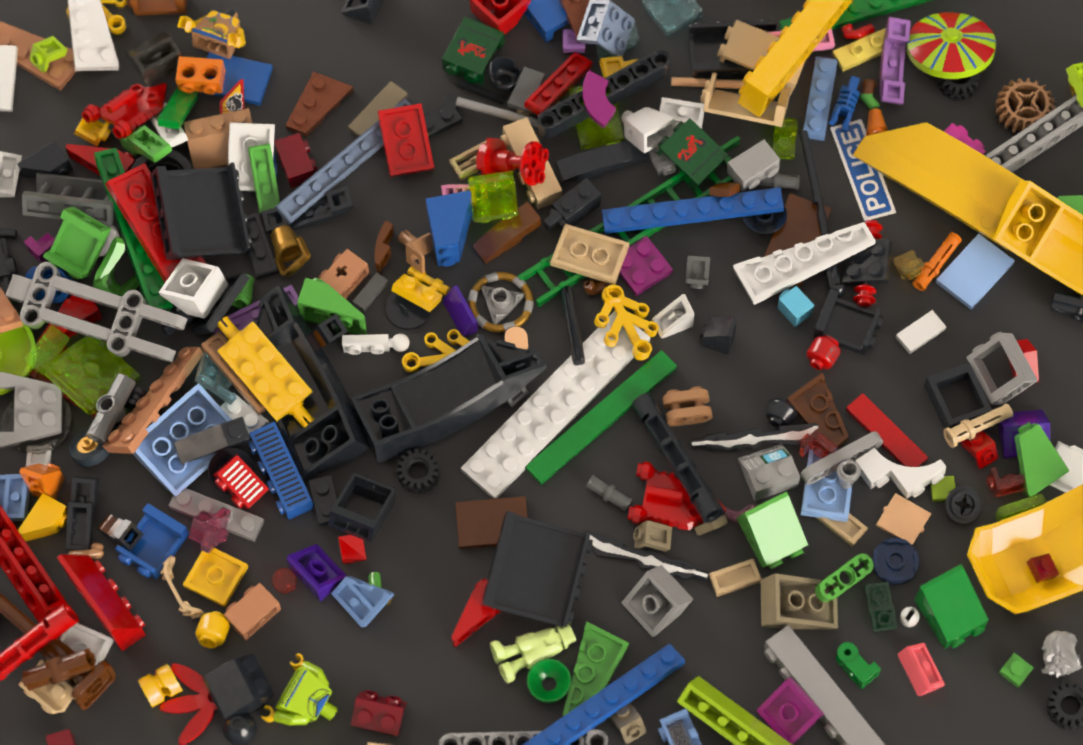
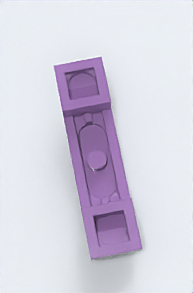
(892, 61)

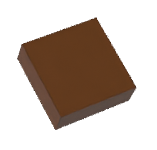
(724, 189)

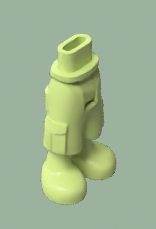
(533, 648)

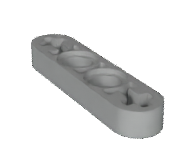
(850, 452)

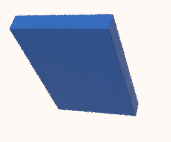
(253, 72)

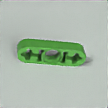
(834, 578)

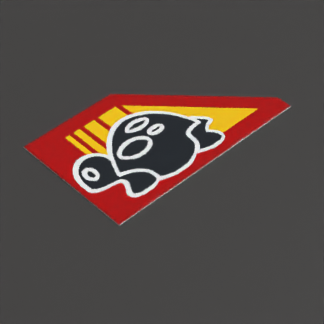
(233, 99)

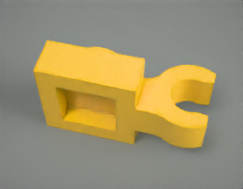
(613, 64)

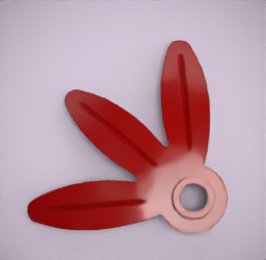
(191, 703)

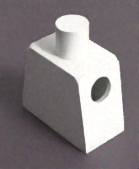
(647, 127)

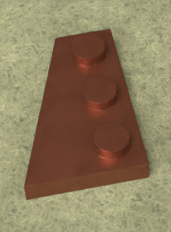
(316, 102)

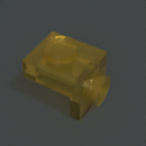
(908, 265)

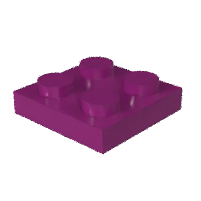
(644, 266)
(790, 711)

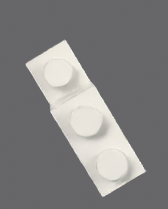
(909, 480)

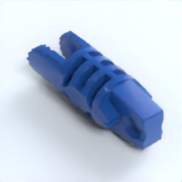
(846, 103)

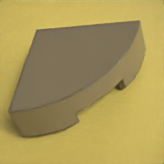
(707, 527)

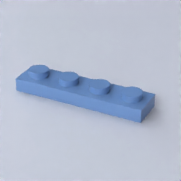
(820, 97)

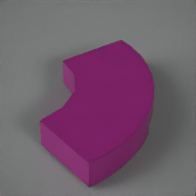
(595, 99)

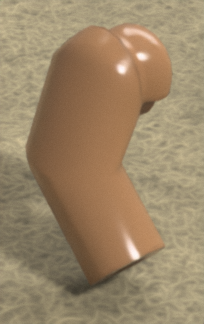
(95, 552)

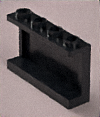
(705, 43)

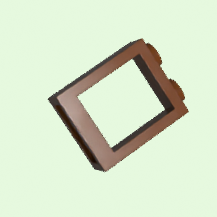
(158, 7)

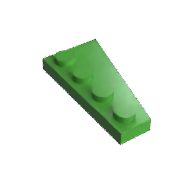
(595, 665)

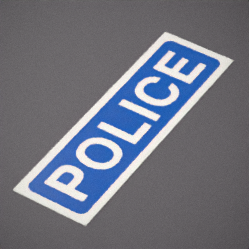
(865, 181)

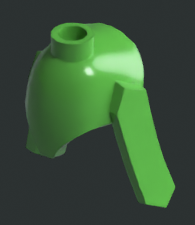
(104, 276)

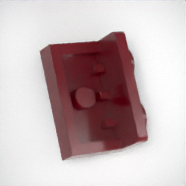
(378, 712)

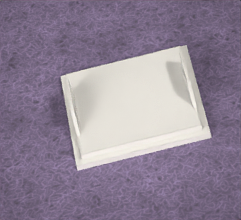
(1073, 459)

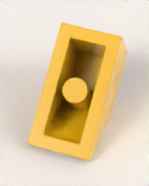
(44, 519)

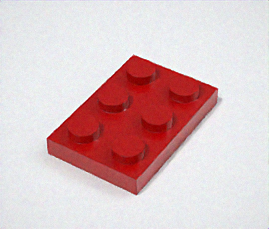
(405, 140)

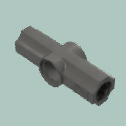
(110, 408)

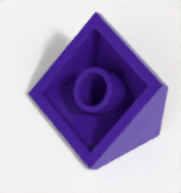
(1009, 428)
(316, 570)

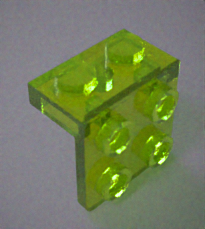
(493, 196)

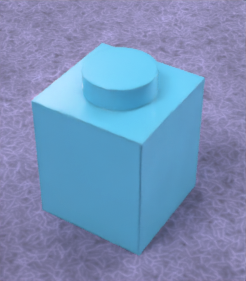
(795, 306)

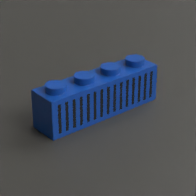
(281, 470)

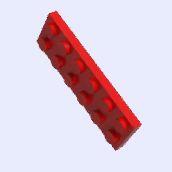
(136, 200)

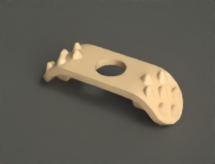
(184, 607)

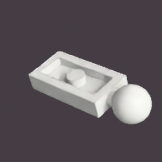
(374, 343)

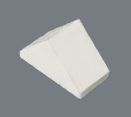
(675, 317)

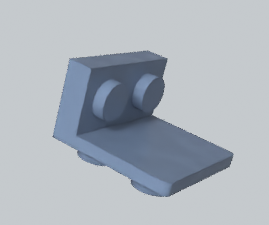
(606, 26)

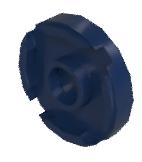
(895, 561)

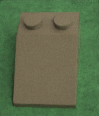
(794, 603)

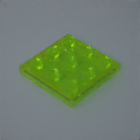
(87, 372)

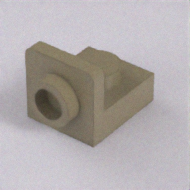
(653, 536)

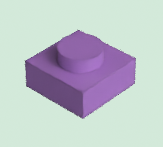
(570, 44)

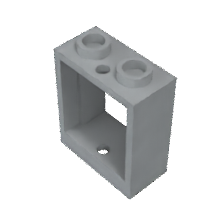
(1025, 375)

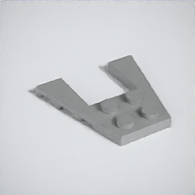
(35, 409)

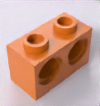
(201, 70)

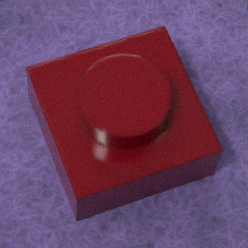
(1042, 568)

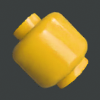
(212, 629)

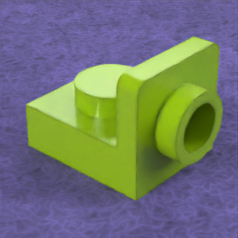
(45, 52)

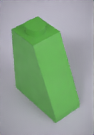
(1037, 459)

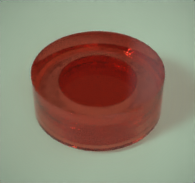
(284, 580)

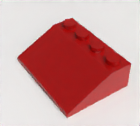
(103, 599)

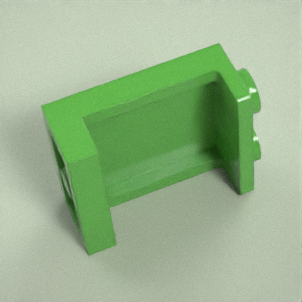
(77, 243)

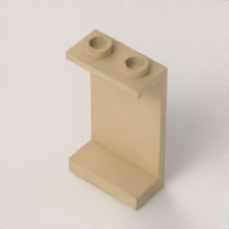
(747, 45)
(727, 104)

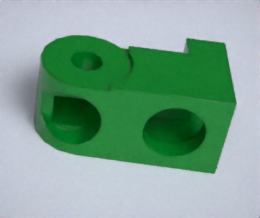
(855, 665)

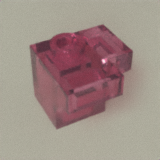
(210, 529)

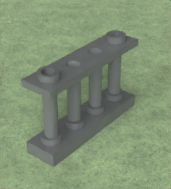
(62, 192)

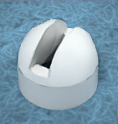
(914, 619)

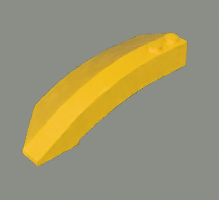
(943, 173)

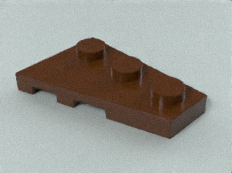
(816, 405)

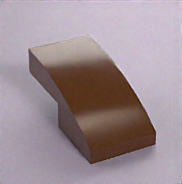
(382, 249)

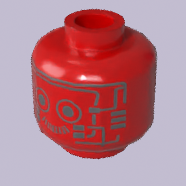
(823, 352)

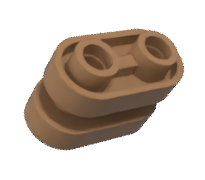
(680, 400)

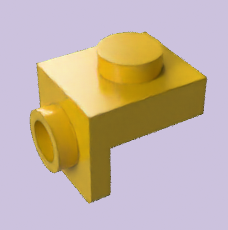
(93, 132)

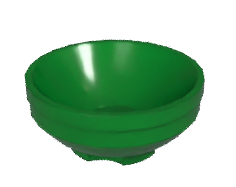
(549, 669)

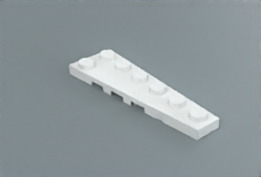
(91, 37)
(785, 268)

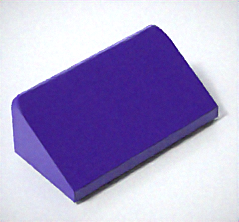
(460, 312)

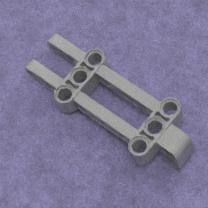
(24, 291)

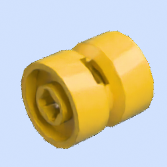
(159, 685)

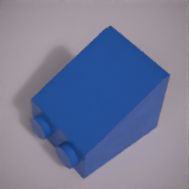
(449, 224)

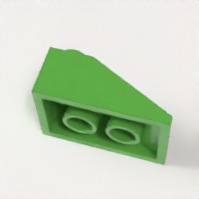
(320, 302)

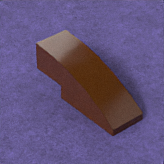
(507, 233)

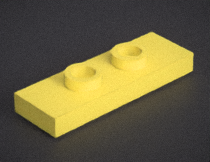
(860, 51)

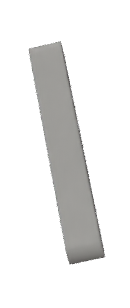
(512, 738)

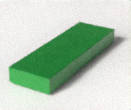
(177, 109)

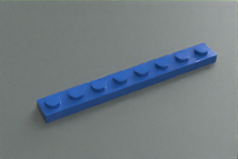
(692, 210)
(611, 699)

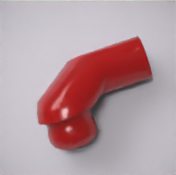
(859, 33)

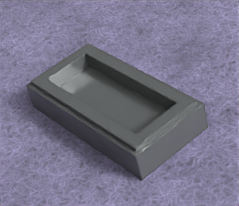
(527, 84)

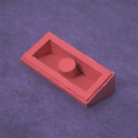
(920, 669)

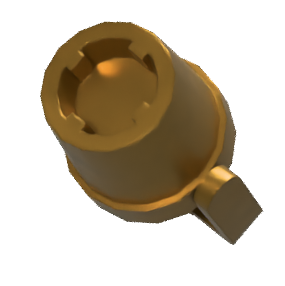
(289, 248)

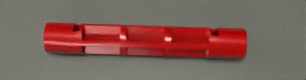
(33, 641)

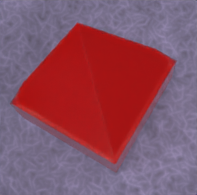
(351, 549)

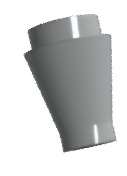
(848, 473)

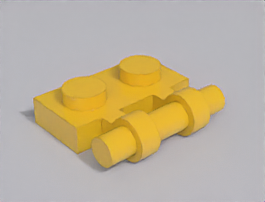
(417, 292)

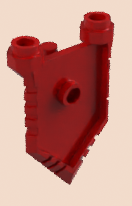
(129, 108)
(664, 500)

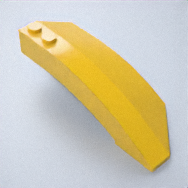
(1044, 234)

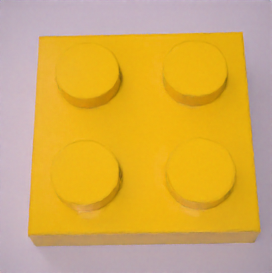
(215, 576)

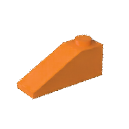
(43, 479)

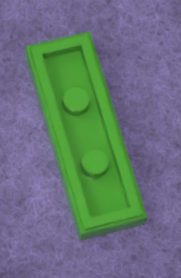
(264, 177)

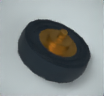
(86, 451)

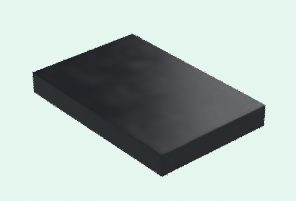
(234, 287)

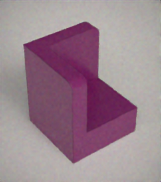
(38, 248)

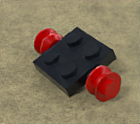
(868, 266)

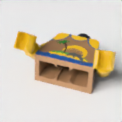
(215, 32)

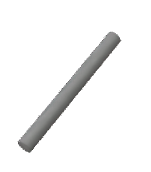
(498, 112)

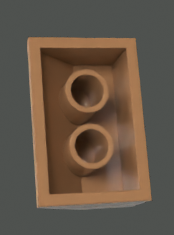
(210, 138)

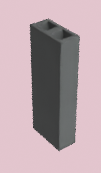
(370, 292)

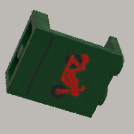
(472, 50)
(692, 152)

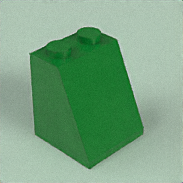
(951, 607)

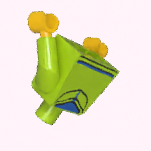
(303, 697)

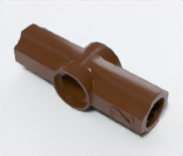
(58, 669)

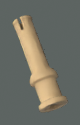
(968, 429)

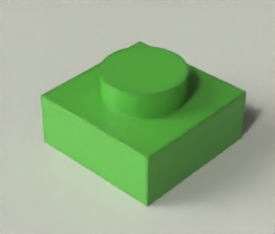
(1016, 670)

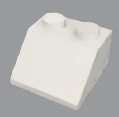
(194, 287)

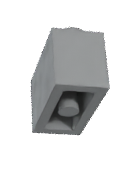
(753, 166)

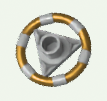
(501, 301)

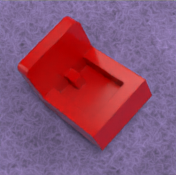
(982, 448)

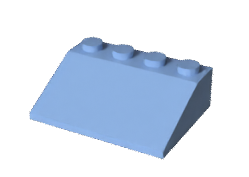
(188, 416)

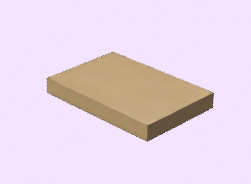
(589, 254)

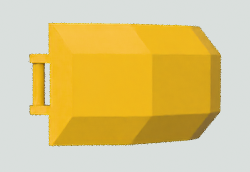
(1003, 548)

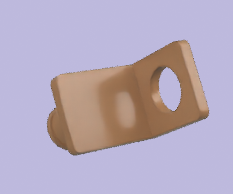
(416, 248)

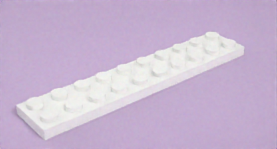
(549, 411)

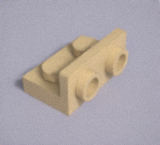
(52, 697)

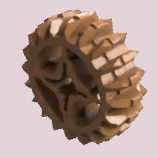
(1021, 95)

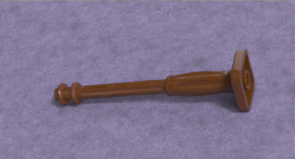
(88, 684)

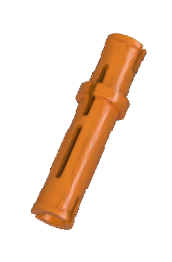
(932, 268)

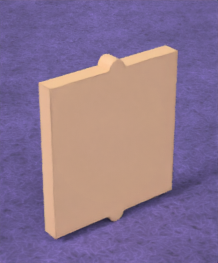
(903, 519)

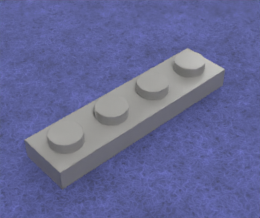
(239, 522)

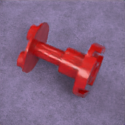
(495, 158)

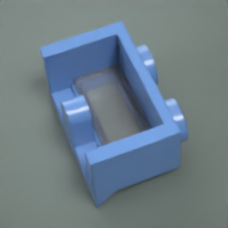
(679, 729)

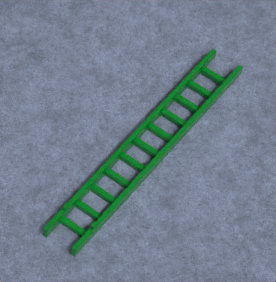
(648, 198)

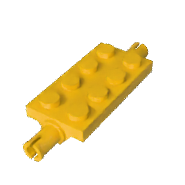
(265, 371)

